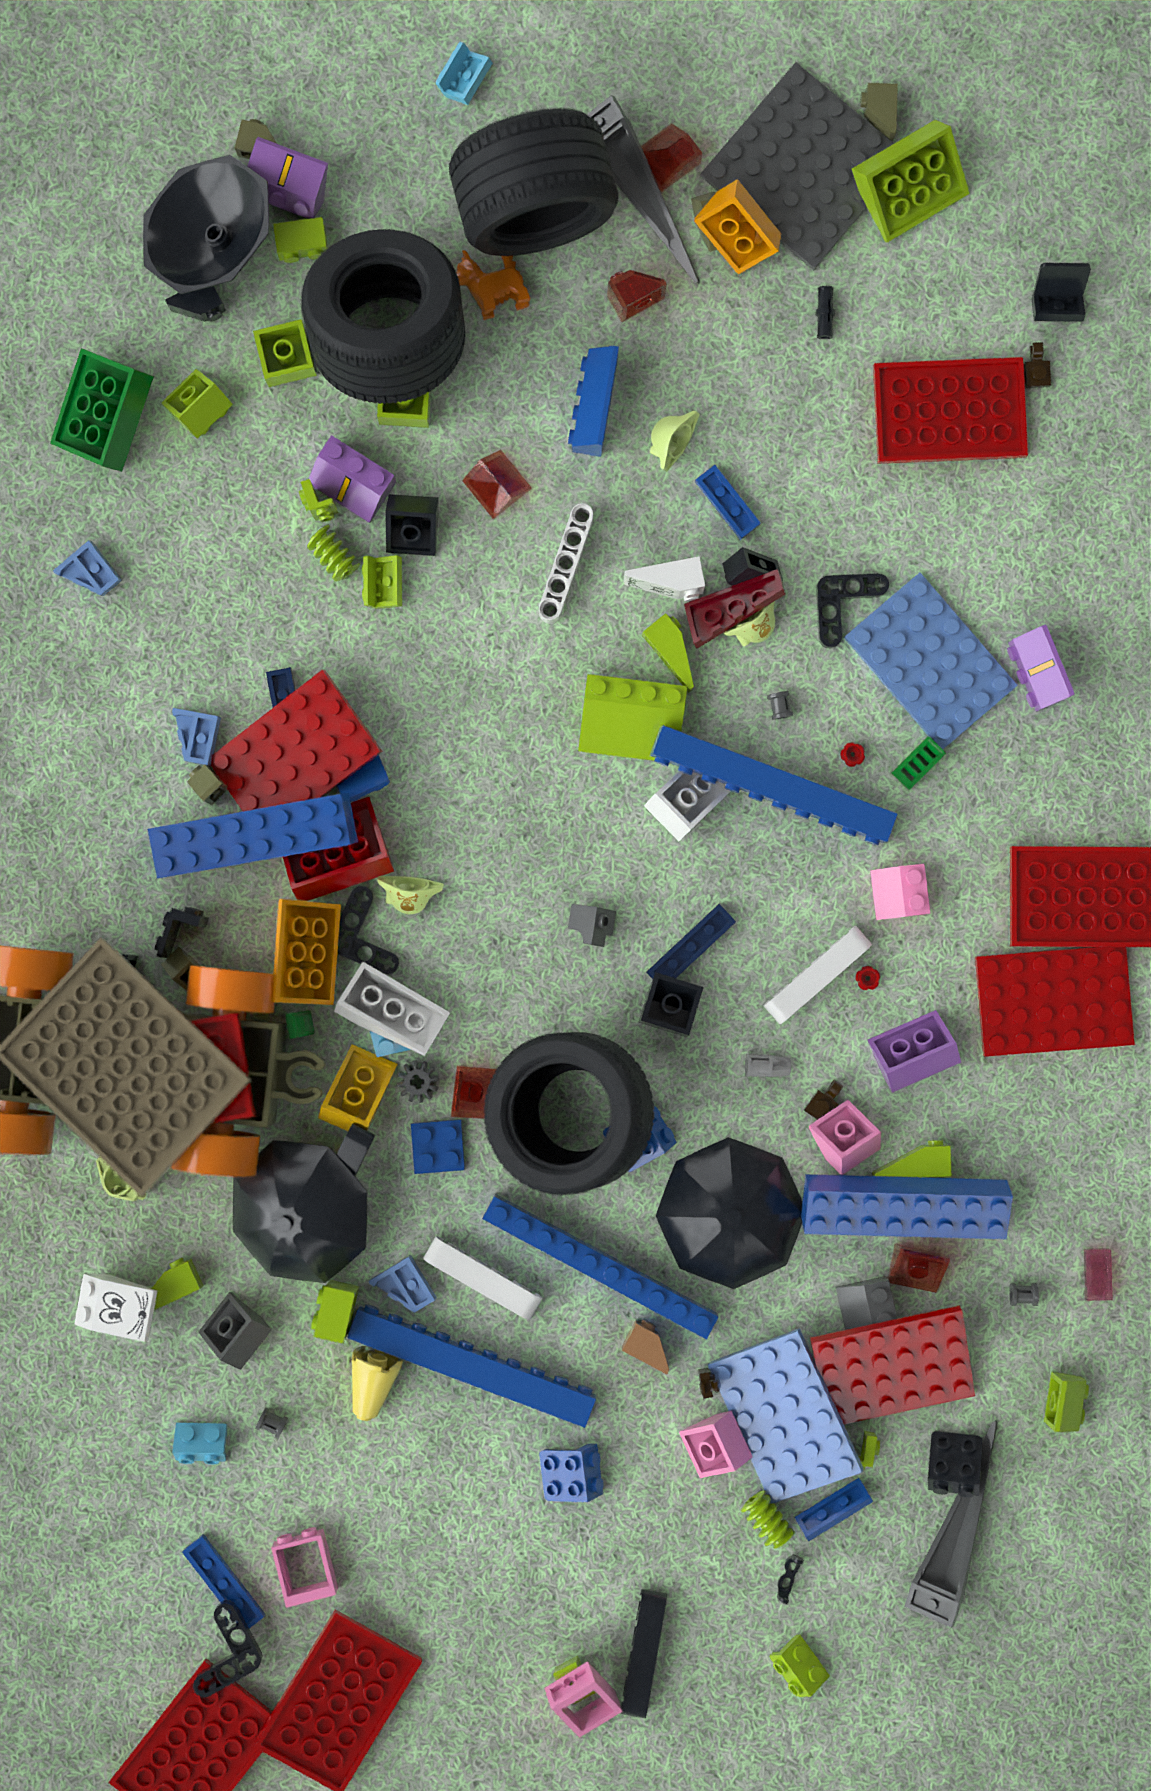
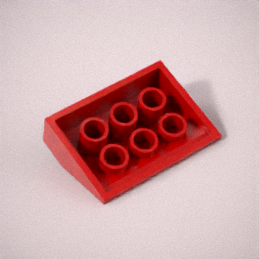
(341, 867)

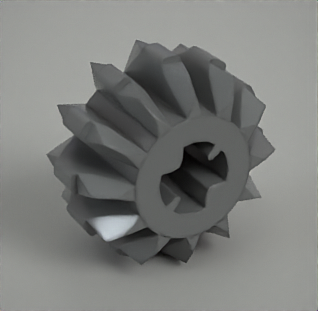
(423, 1074)

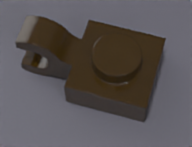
(1037, 372)
(823, 1103)
(707, 1383)

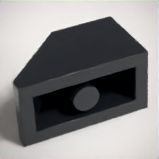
(198, 304)
(747, 565)

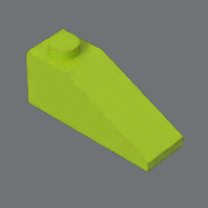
(669, 645)
(923, 1161)
(177, 1282)

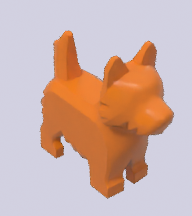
(494, 287)

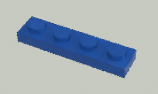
(222, 1579)

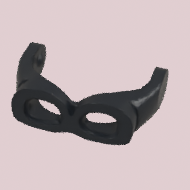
(783, 1592)

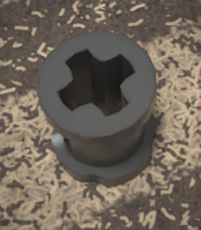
(780, 705)
(1023, 1294)
(271, 1423)

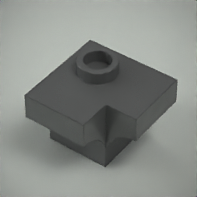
(592, 923)

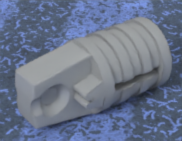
(767, 1065)

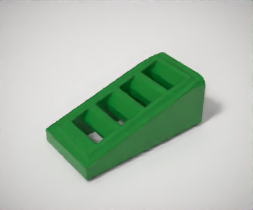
(934, 747)
(300, 1024)

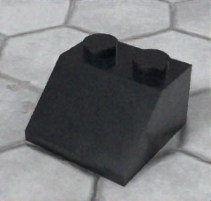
(411, 524)
(671, 1004)

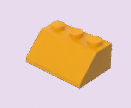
(738, 227)

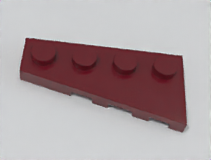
(728, 607)

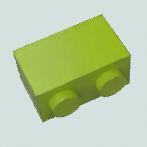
(300, 239)

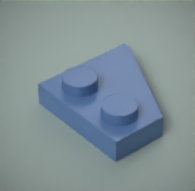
(89, 569)
(197, 734)
(405, 1284)

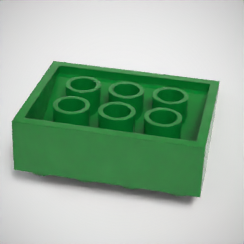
(101, 410)

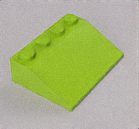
(912, 179)
(626, 714)

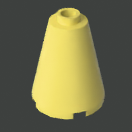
(372, 1380)

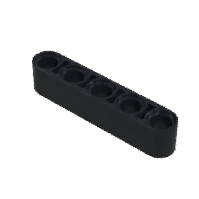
(355, 1147)
(643, 1653)

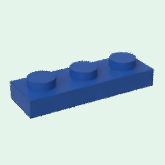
(727, 502)
(833, 1509)

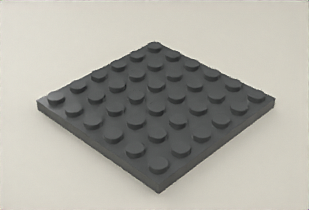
(799, 163)

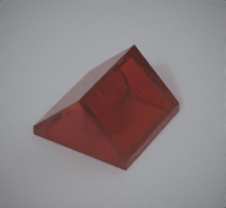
(496, 483)
(470, 1091)
(917, 1268)

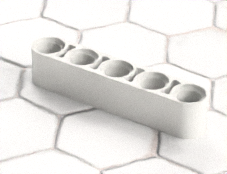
(570, 552)
(817, 975)
(482, 1279)

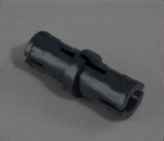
(825, 312)

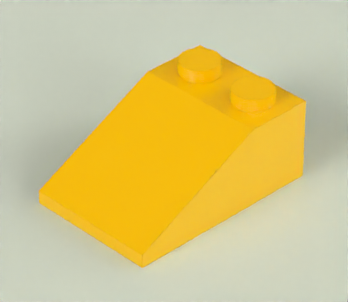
(357, 1089)

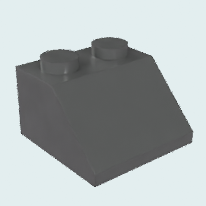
(866, 1302)
(234, 1331)

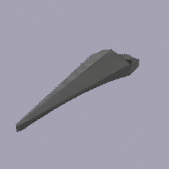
(636, 178)
(944, 1573)

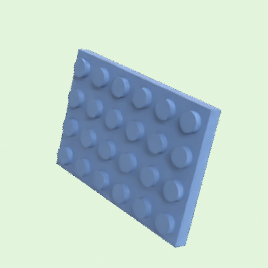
(930, 661)
(786, 1416)

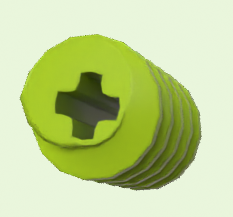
(331, 554)
(768, 1520)

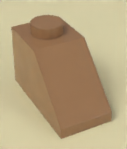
(645, 1344)

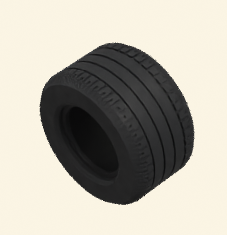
(533, 182)
(395, 360)
(515, 1121)

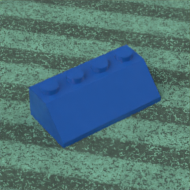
(595, 400)

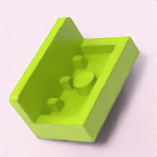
(321, 510)
(382, 581)
(799, 1667)

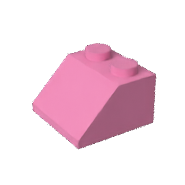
(900, 891)
(846, 1137)
(716, 1445)

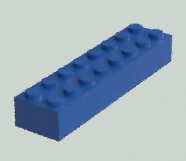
(253, 835)
(906, 1206)

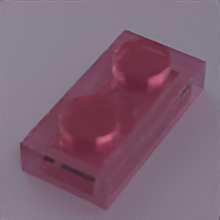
(1098, 1274)

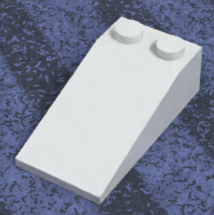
(391, 1010)

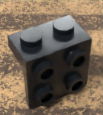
(1060, 292)
(172, 922)
(955, 1464)

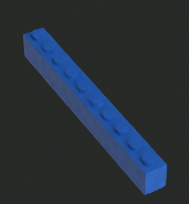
(773, 785)
(600, 1266)
(472, 1366)

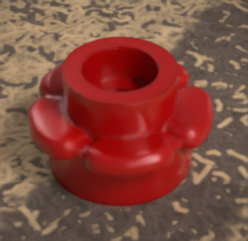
(859, 754)
(874, 978)

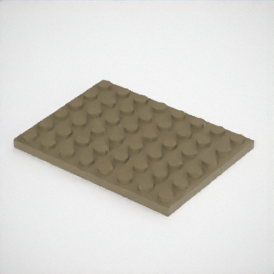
(122, 1067)

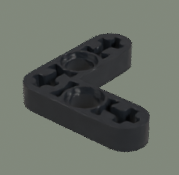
(833, 600)
(355, 943)
(238, 1649)

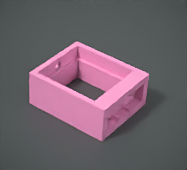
(310, 1592)
(585, 1680)

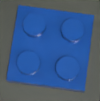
(437, 1146)

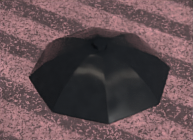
(205, 224)
(301, 1212)
(730, 1213)

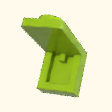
(869, 1449)

